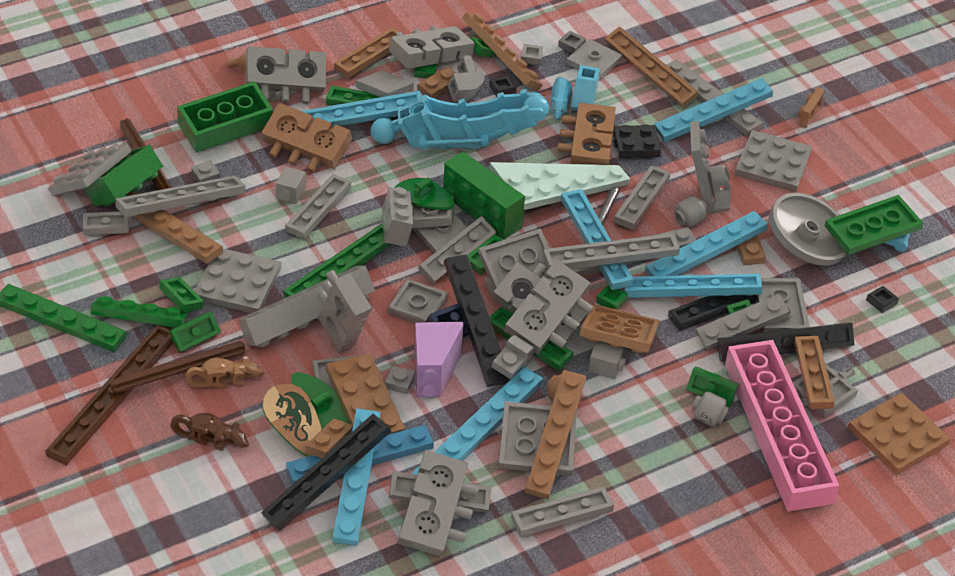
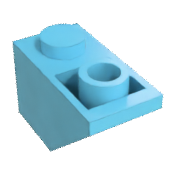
(585, 86)

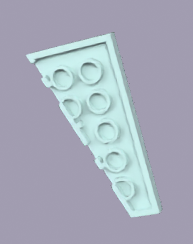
(545, 182)

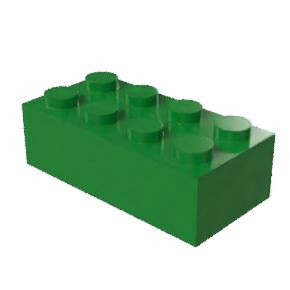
(224, 116)
(484, 194)

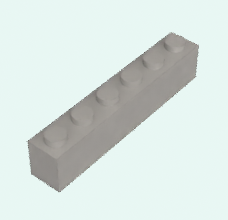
(294, 311)

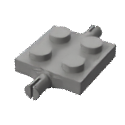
(840, 387)

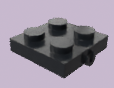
(636, 141)

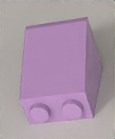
(436, 355)

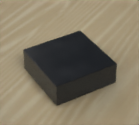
(503, 85)
(882, 299)

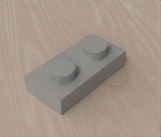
(105, 223)

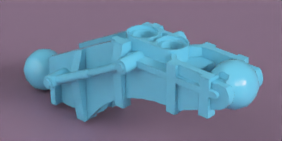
(462, 124)

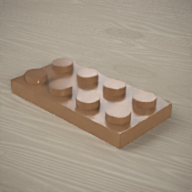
(362, 387)

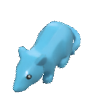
(560, 97)

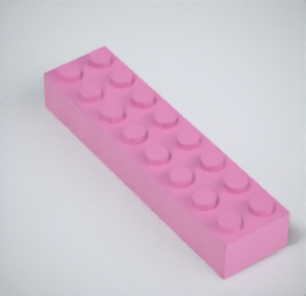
(781, 426)

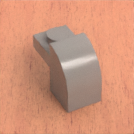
(466, 82)
(513, 357)

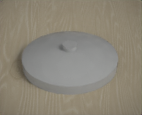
(801, 229)

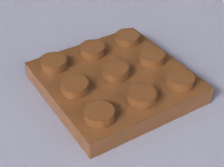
(619, 328)
(899, 433)

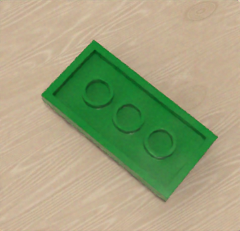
(873, 224)

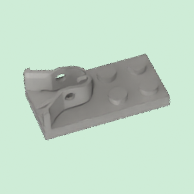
(709, 177)

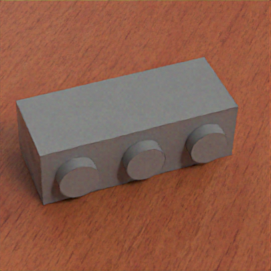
(397, 216)

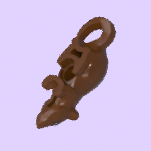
(209, 428)

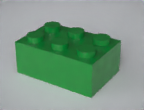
(125, 176)

